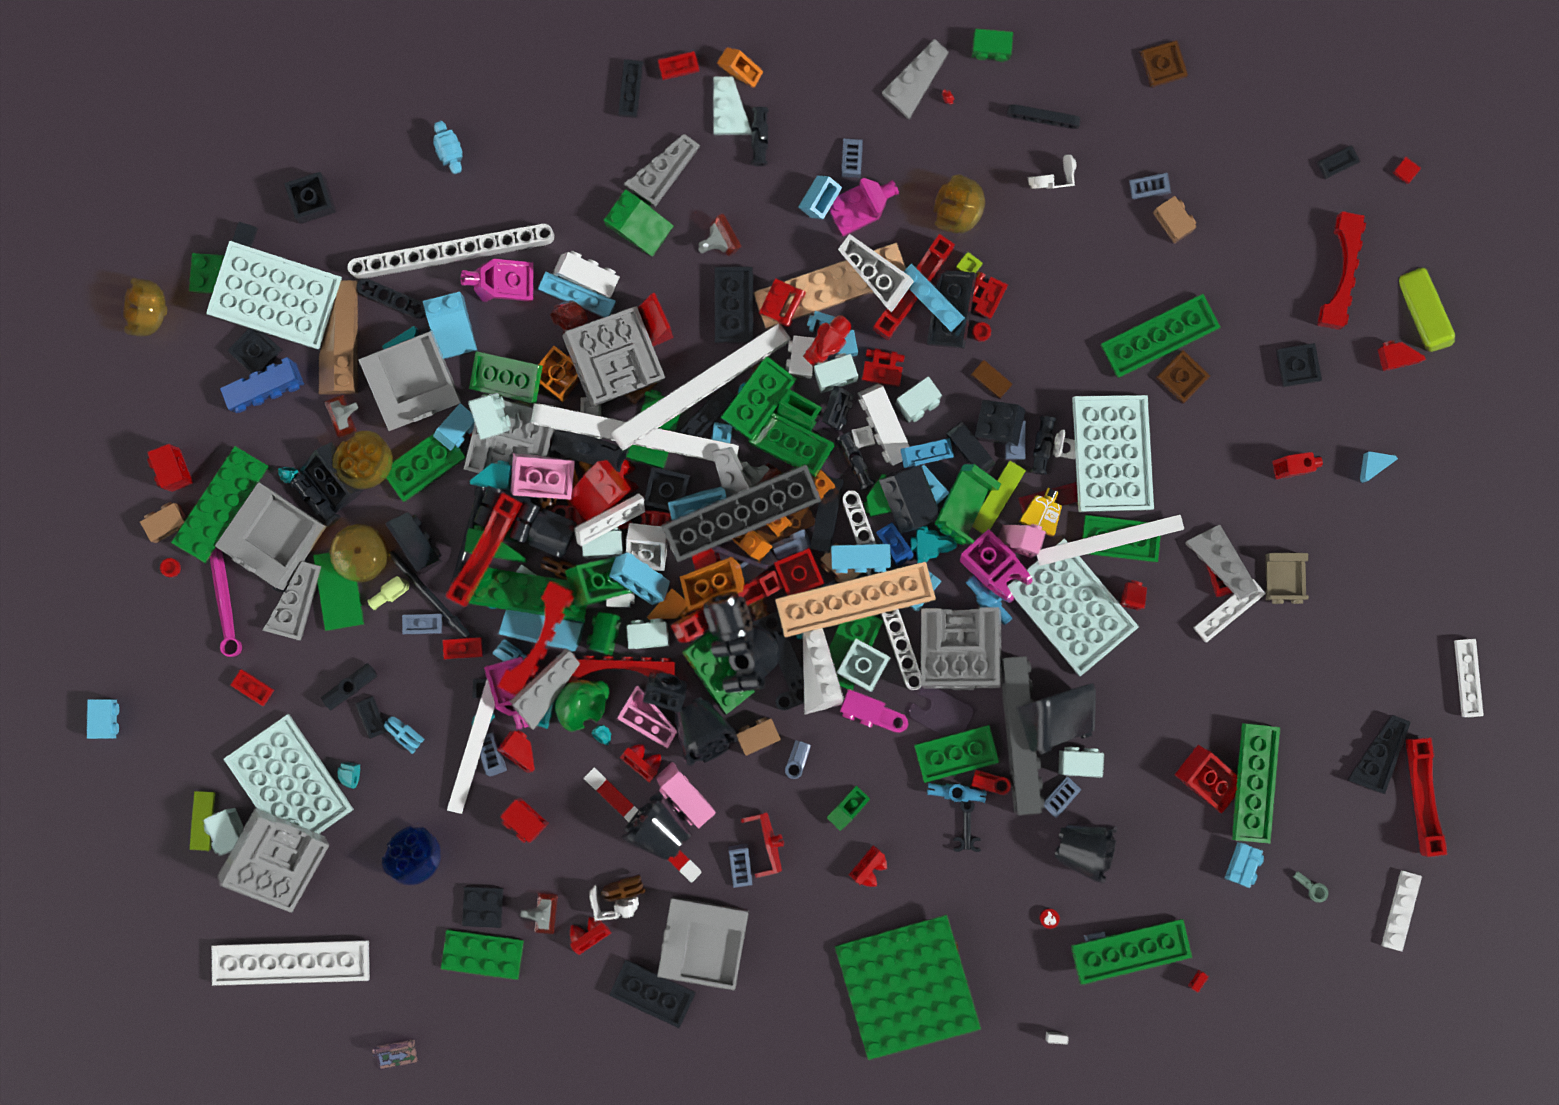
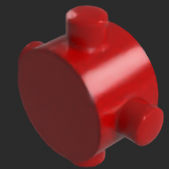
(947, 96)

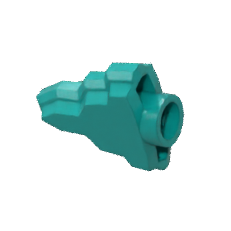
(929, 544)

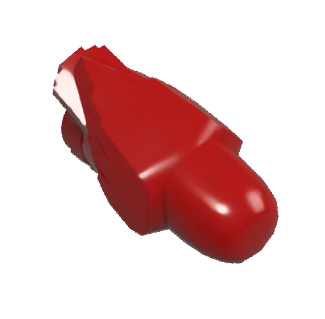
(829, 340)

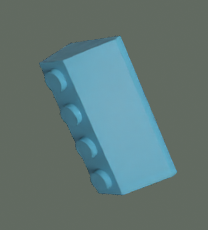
(529, 627)

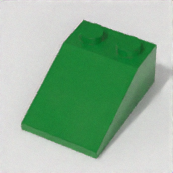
(638, 223)
(503, 552)
(593, 583)
(605, 633)

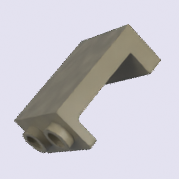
(1286, 577)

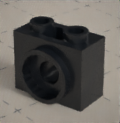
(665, 691)

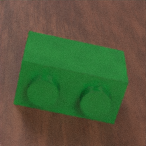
(992, 45)
(799, 410)

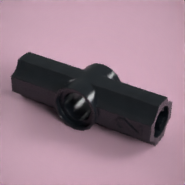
(339, 694)

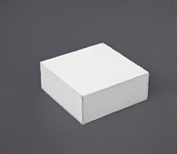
(863, 437)
(1054, 1037)

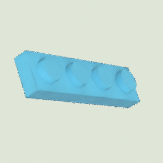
(585, 298)
(933, 299)

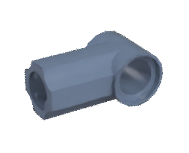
(794, 544)
(798, 757)

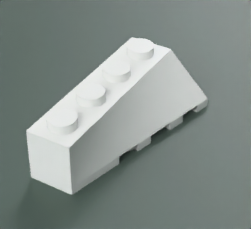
(820, 678)

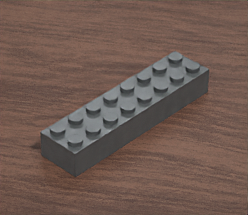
(741, 512)
(1022, 761)

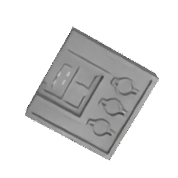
(613, 356)
(410, 380)
(520, 439)
(270, 536)
(961, 648)
(273, 860)
(703, 943)

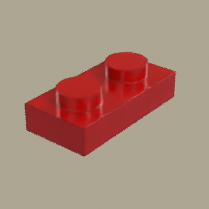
(678, 65)
(462, 648)
(252, 687)

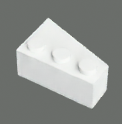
(586, 273)

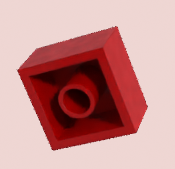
(169, 468)
(799, 573)
(523, 820)

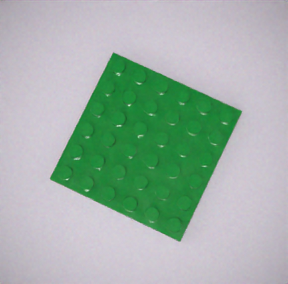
(907, 987)

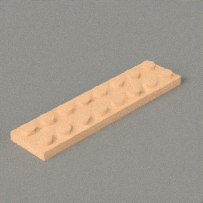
(828, 286)
(855, 599)

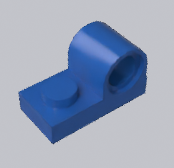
(899, 549)

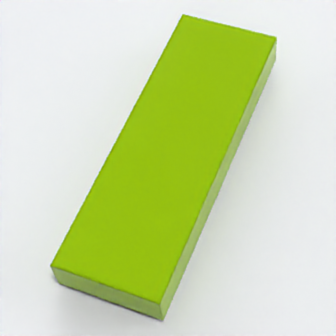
(202, 809)

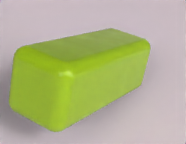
(1427, 310)

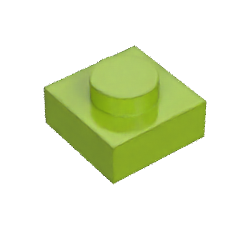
(969, 263)

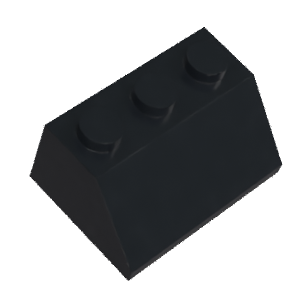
(324, 478)
(910, 498)
(415, 542)

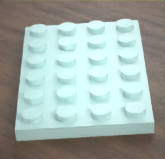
(274, 295)
(1113, 453)
(1073, 611)
(288, 778)

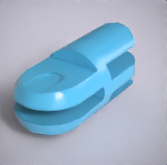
(508, 651)
(403, 734)

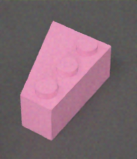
(1022, 538)
(647, 719)
(684, 795)

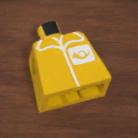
(1043, 512)

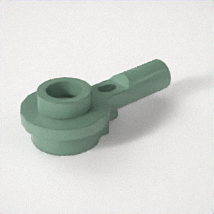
(1317, 891)

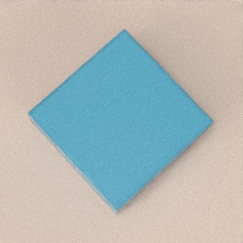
(722, 432)

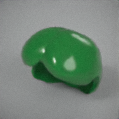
(581, 702)

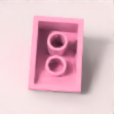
(541, 476)

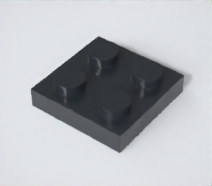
(254, 350)
(1299, 365)
(482, 907)

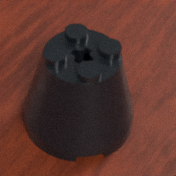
(702, 732)
(657, 828)
(1087, 849)

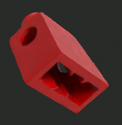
(1296, 465)

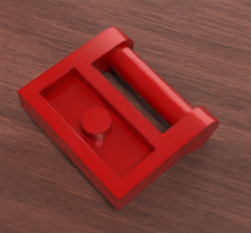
(776, 300)

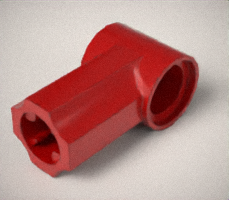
(988, 782)

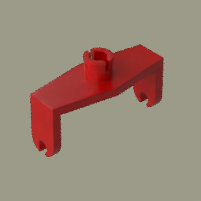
(770, 841)

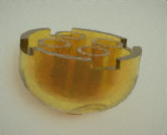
(968, 207)
(150, 311)
(366, 460)
(359, 566)

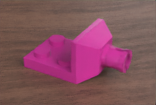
(861, 205)
(501, 280)
(501, 697)

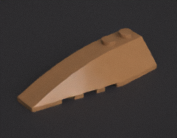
(340, 344)

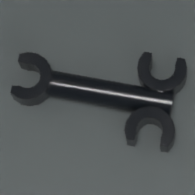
(967, 842)

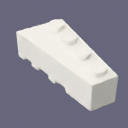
(880, 275)
(884, 421)

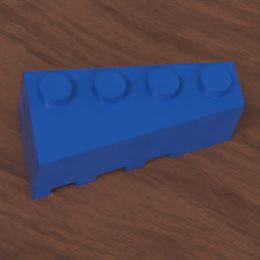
(262, 386)

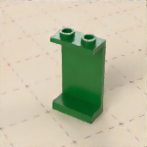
(650, 456)
(965, 502)

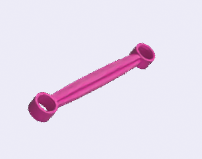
(223, 601)

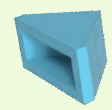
(1374, 463)

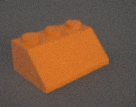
(711, 581)

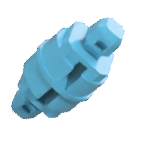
(447, 147)

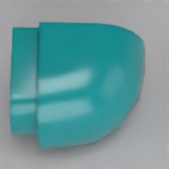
(349, 774)

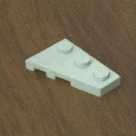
(728, 109)

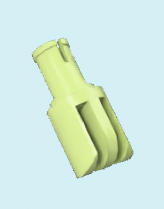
(389, 592)

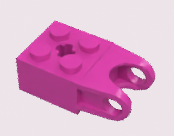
(999, 569)
(870, 711)

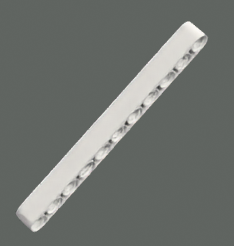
(442, 248)
(700, 387)
(603, 427)
(887, 618)

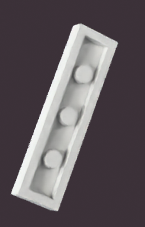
(610, 519)
(1226, 614)
(1468, 678)
(1401, 910)

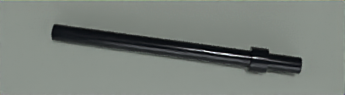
(479, 494)
(453, 620)

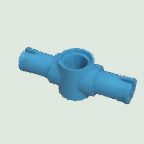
(987, 598)
(967, 793)

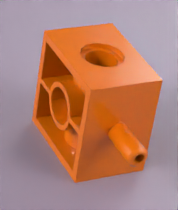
(558, 374)

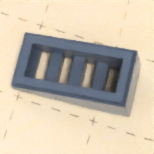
(856, 173)
(1164, 176)
(484, 757)
(1061, 807)
(736, 849)

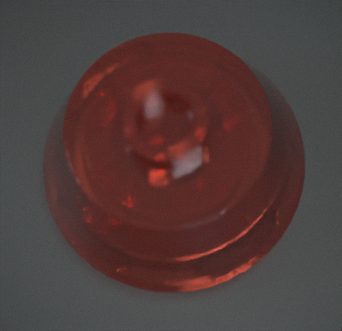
(568, 315)

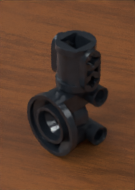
(543, 528)
(750, 647)

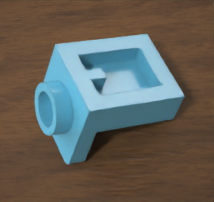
(820, 318)

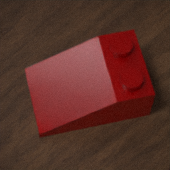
(655, 320)
(598, 490)
(1209, 778)

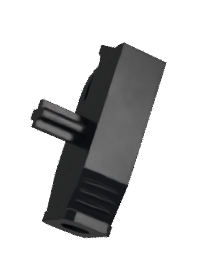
(587, 449)

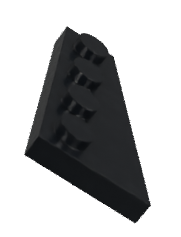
(1380, 759)

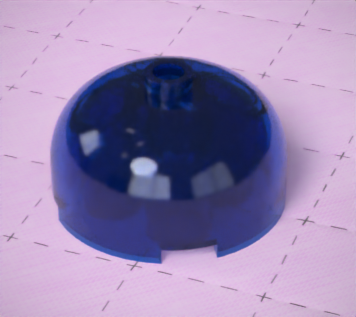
(412, 856)

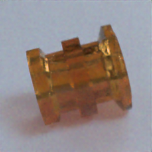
(759, 609)

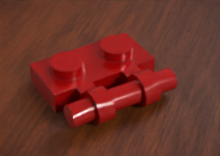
(991, 296)
(883, 373)

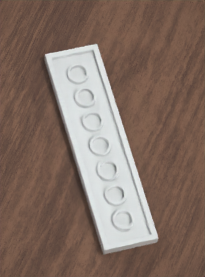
(290, 962)

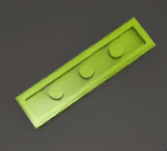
(997, 499)

